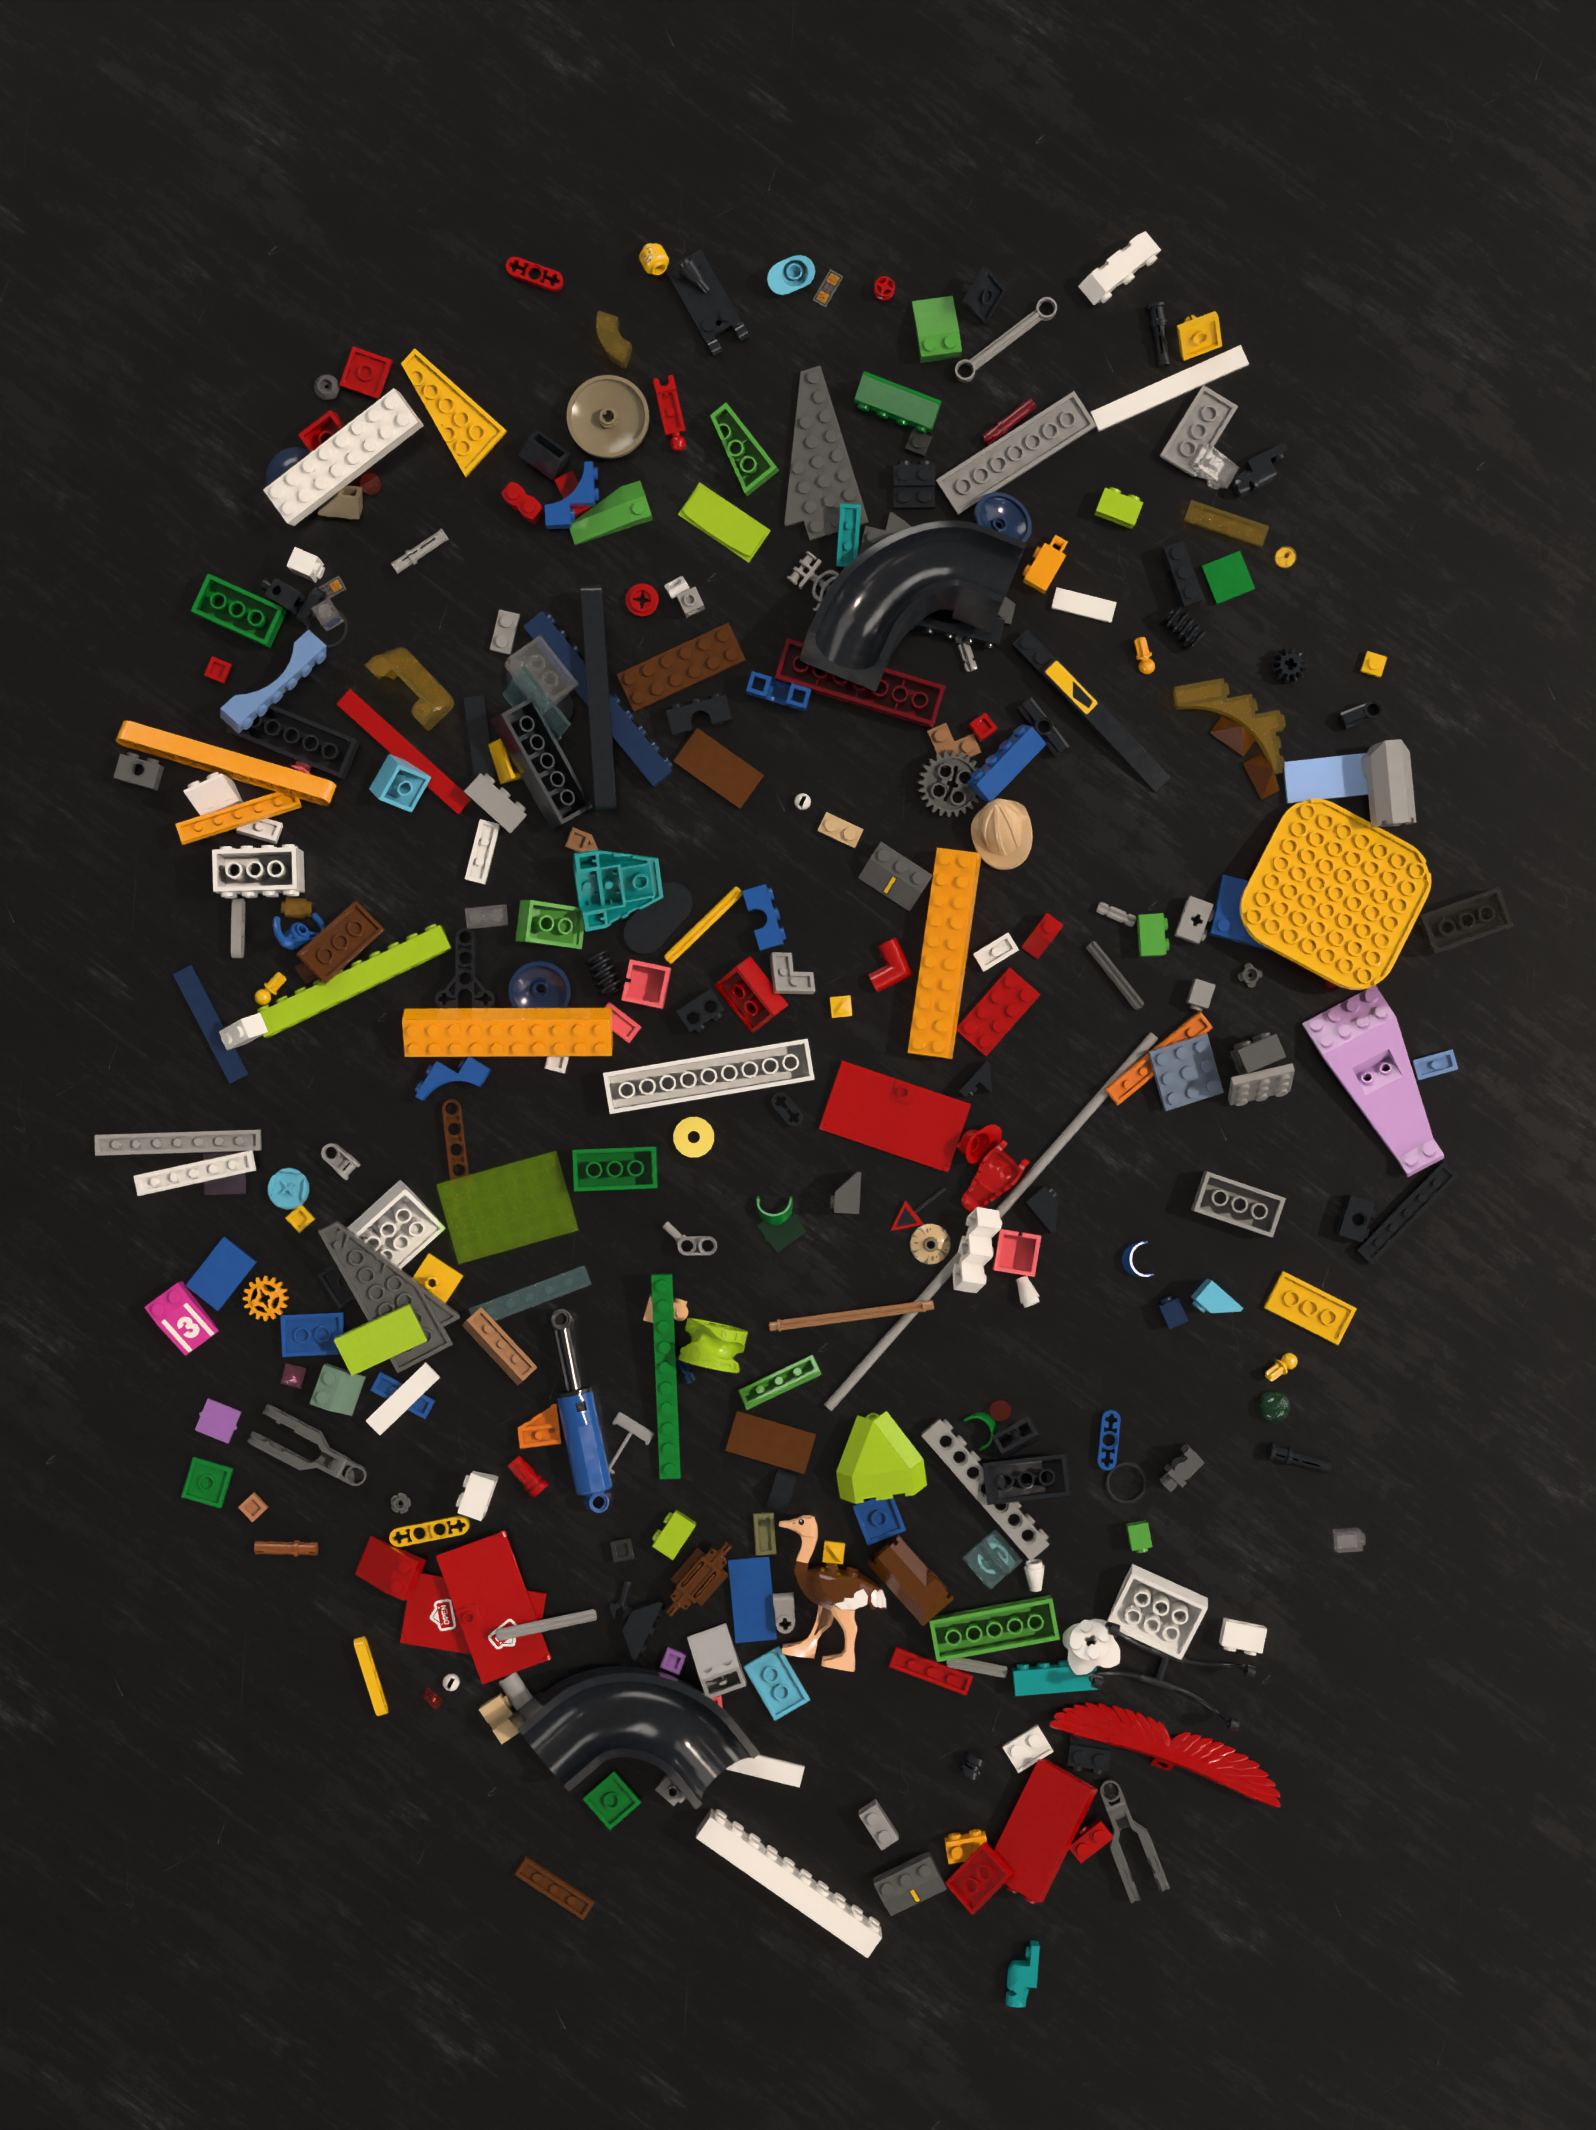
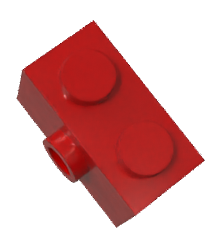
(1090, 1839)

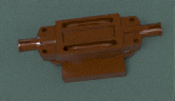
(698, 1577)

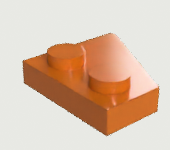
(541, 1430)

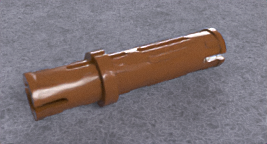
(291, 1548)

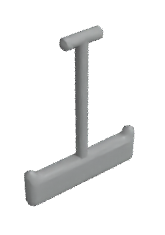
(633, 1428)

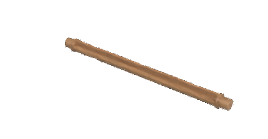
(853, 1315)

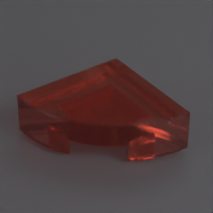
(432, 1699)

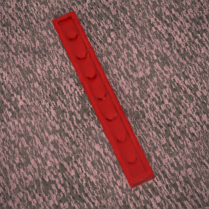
(401, 748)

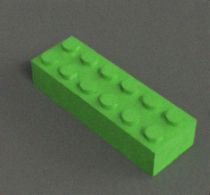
(994, 1628)

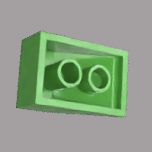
(937, 329)
(550, 924)

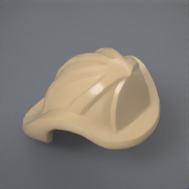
(1002, 834)

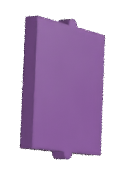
(218, 1420)

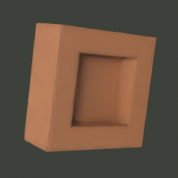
(253, 1507)

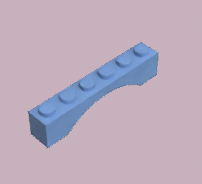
(244, 708)

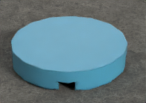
(288, 1188)

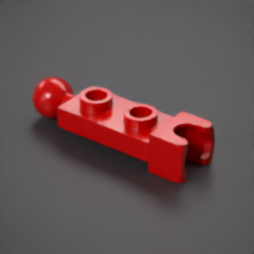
(671, 413)

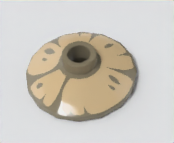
(927, 1233)

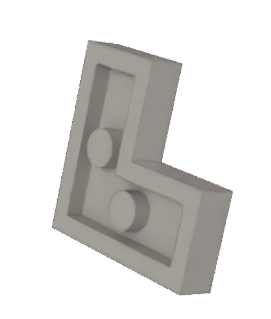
(785, 979)

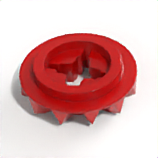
(635, 593)

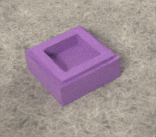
(673, 1660)

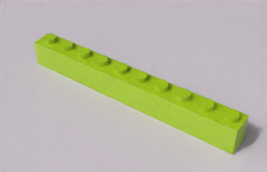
(355, 980)

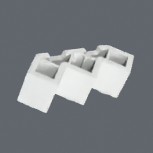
(1120, 268)
(976, 1249)

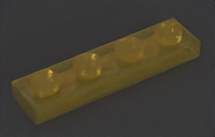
(1226, 523)

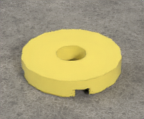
(681, 1140)

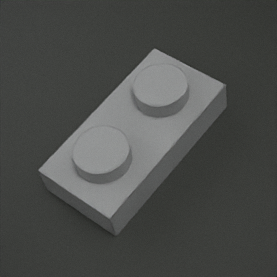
(504, 632)

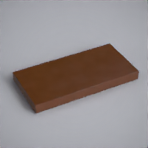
(718, 768)
(340, 942)
(770, 1442)

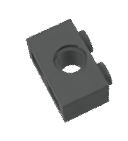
(126, 771)

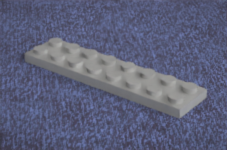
(1016, 453)

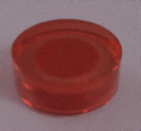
(370, 484)
(1000, 1410)

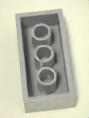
(1238, 1204)

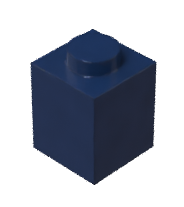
(1172, 1312)

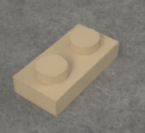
(840, 830)

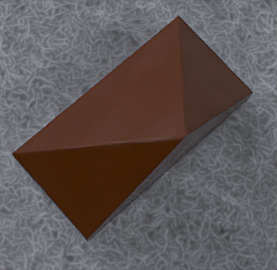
(1232, 735)
(1261, 776)

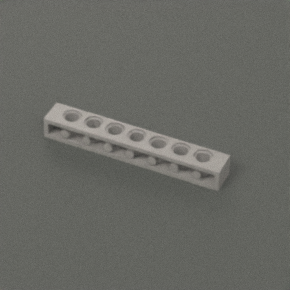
(932, 1436)

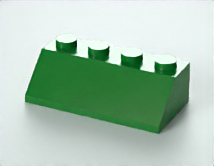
(897, 403)

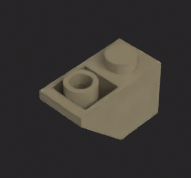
(344, 504)

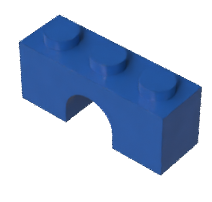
(778, 692)
(760, 899)

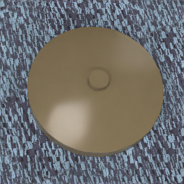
(608, 416)

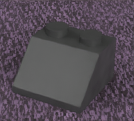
(847, 1196)

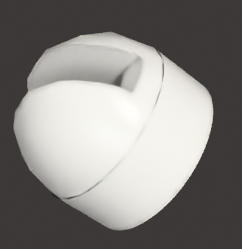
(806, 804)
(455, 1684)

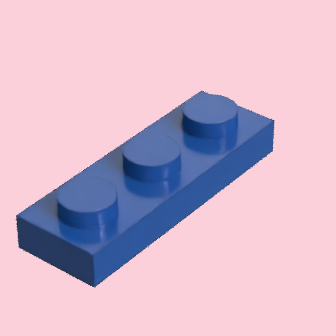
(387, 1386)

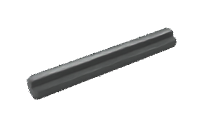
(1114, 974)

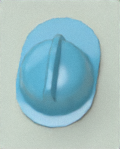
(791, 274)

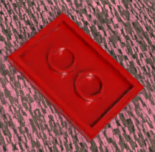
(979, 1878)

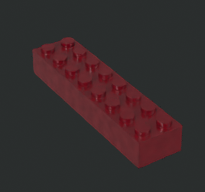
(896, 695)

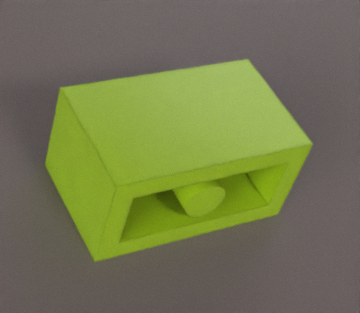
(1118, 507)
(674, 1534)

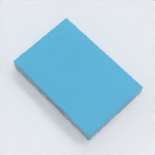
(776, 1683)

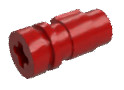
(527, 1476)

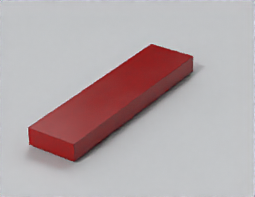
(930, 1671)

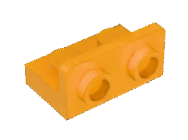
(961, 1847)

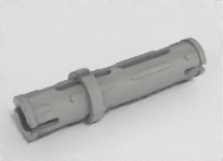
(411, 557)

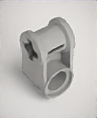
(340, 1161)
(784, 1608)

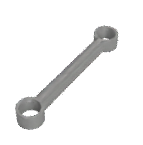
(1005, 339)

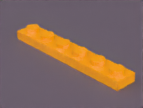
(236, 816)

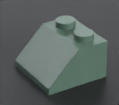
(337, 1390)

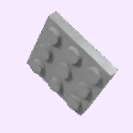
(1261, 1085)

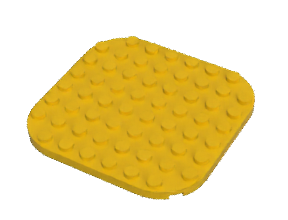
(1335, 894)

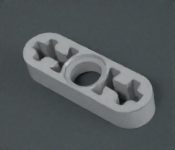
(237, 928)

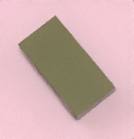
(764, 1533)

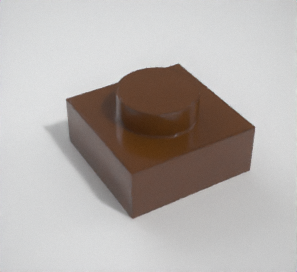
(305, 973)

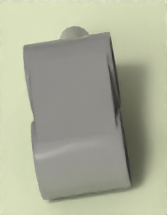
(696, 1240)

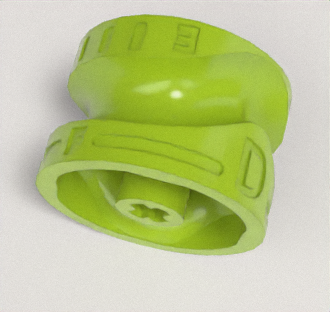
(713, 1345)

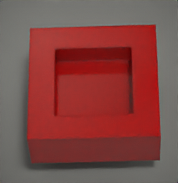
(218, 670)
(982, 727)

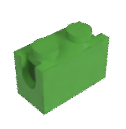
(1152, 935)

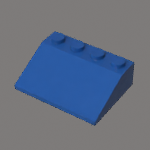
(1227, 919)

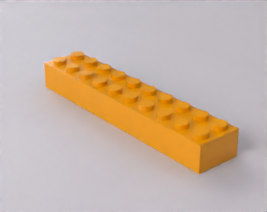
(944, 953)
(507, 1032)

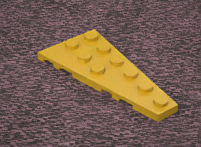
(462, 422)

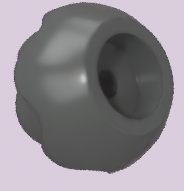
(331, 392)

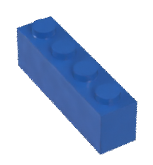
(1006, 762)

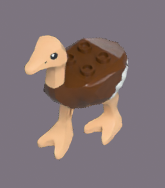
(836, 1593)

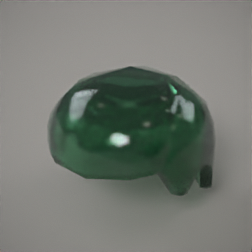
(1274, 1406)

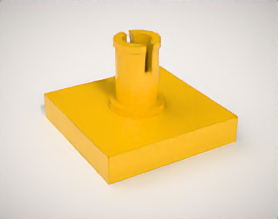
(1199, 335)
(438, 1277)

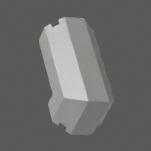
(1389, 784)

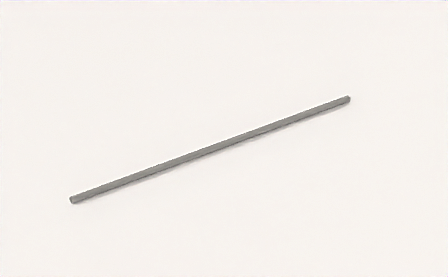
(1003, 1207)

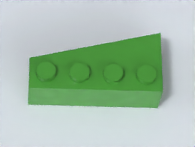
(746, 455)

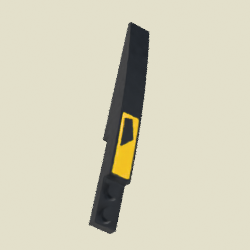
(1091, 710)

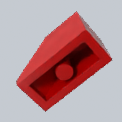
(1042, 936)

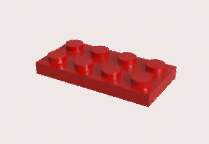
(997, 1011)

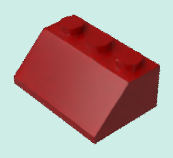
(321, 430)
(751, 995)

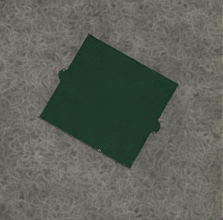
(783, 1233)

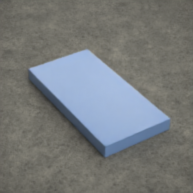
(1324, 778)

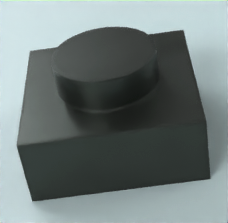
(918, 443)
(622, 1550)

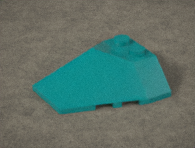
(614, 885)

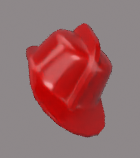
(978, 1143)

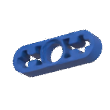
(1102, 1454)

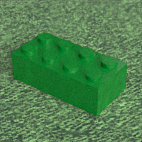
(238, 611)
(615, 1169)

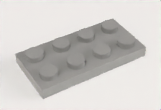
(1200, 425)

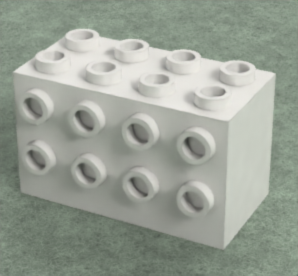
(258, 871)

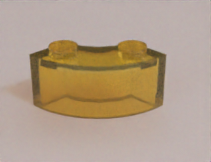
(610, 339)

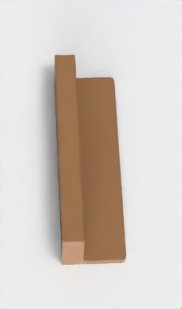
(499, 1346)

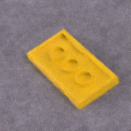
(1310, 1307)

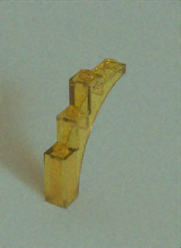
(1241, 709)

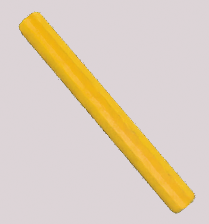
(710, 918)

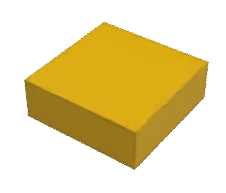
(300, 1218)

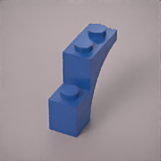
(585, 495)
(439, 1074)

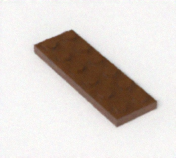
(681, 667)

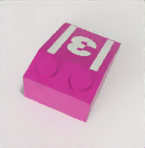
(182, 1318)

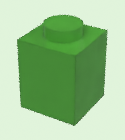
(1139, 1536)

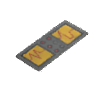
(827, 288)
(332, 587)

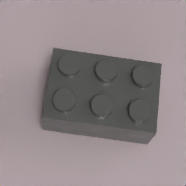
(1254, 1055)

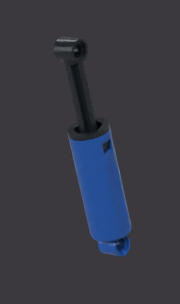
(580, 1422)

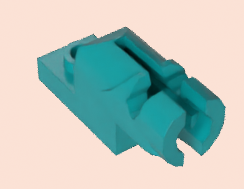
(1022, 1975)

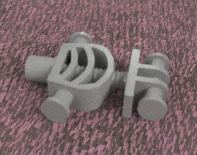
(818, 580)

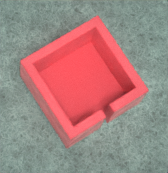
(647, 984)
(1016, 1253)

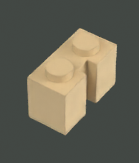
(496, 1713)

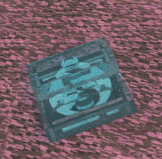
(992, 1559)

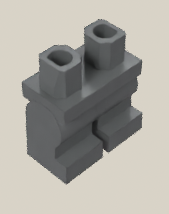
(1181, 1468)

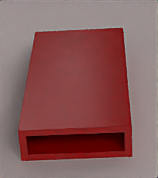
(1043, 1828)

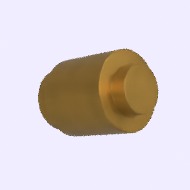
(296, 908)

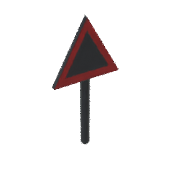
(907, 1216)

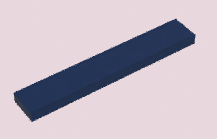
(209, 1023)

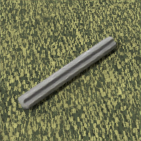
(545, 1625)

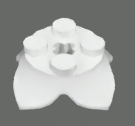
(1085, 1658)

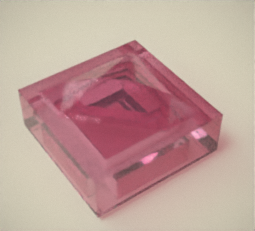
(293, 1375)

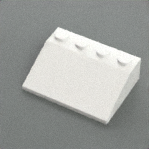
(398, 1225)
(1158, 1611)

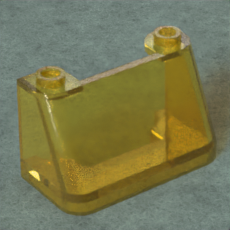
(434, 699)

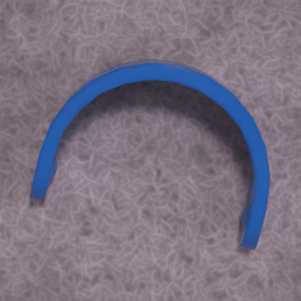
(1127, 1260)

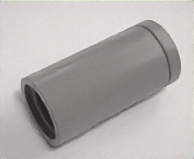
(515, 1690)

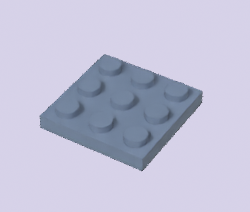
(1185, 1072)

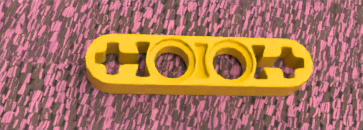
(430, 1534)
(370, 1676)

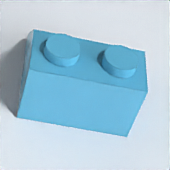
(399, 783)
(1213, 1299)

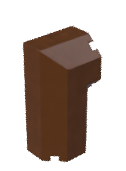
(910, 1580)

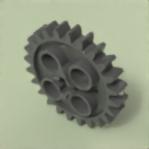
(932, 777)

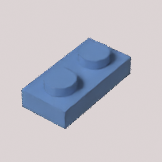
(1434, 1064)

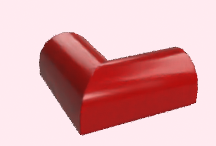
(896, 966)

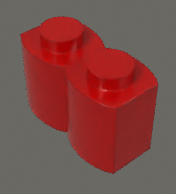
(527, 505)

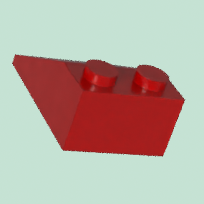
(390, 1568)

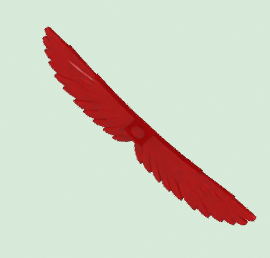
(1188, 1751)

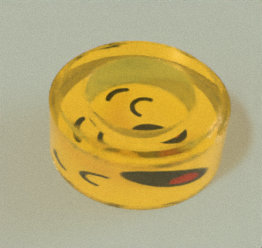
(1285, 557)

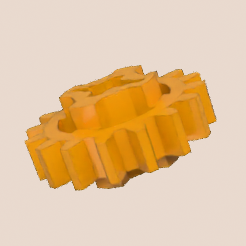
(262, 1289)

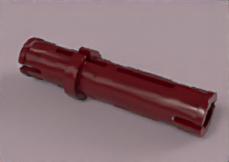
(1001, 427)

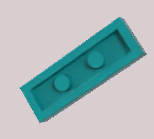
(848, 534)

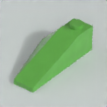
(615, 513)

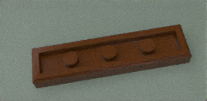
(554, 1887)

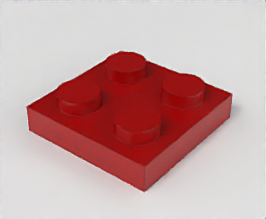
(366, 373)

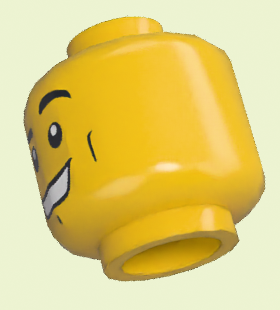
(654, 258)

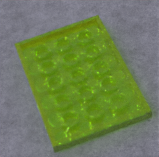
(507, 1207)

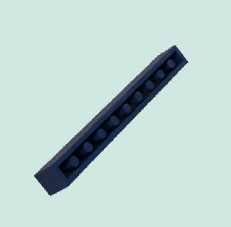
(624, 731)

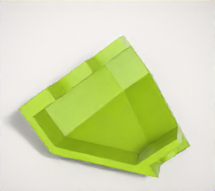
(879, 1462)

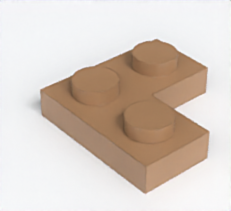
(943, 740)

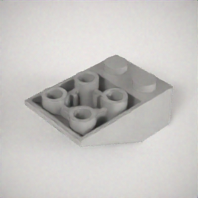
(716, 1661)

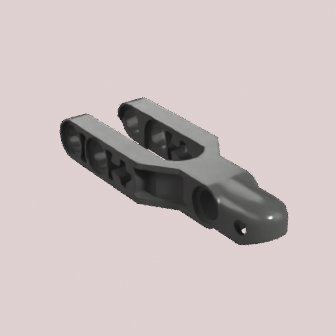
(329, 1460)
(1120, 1819)

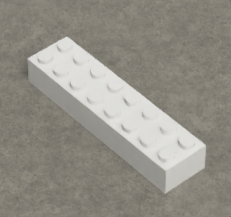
(343, 457)

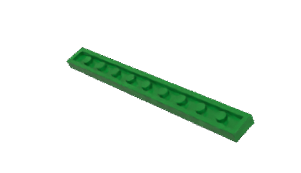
(666, 1376)

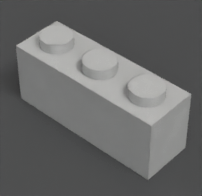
(496, 802)

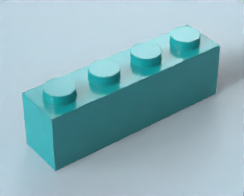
(1048, 1679)

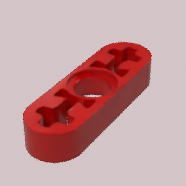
(537, 282)

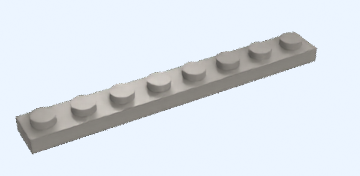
(178, 1142)

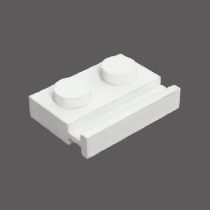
(1027, 1748)

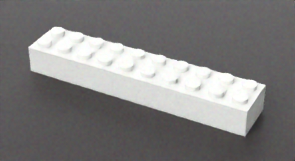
(708, 1076)
(789, 1882)

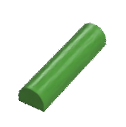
(779, 1382)

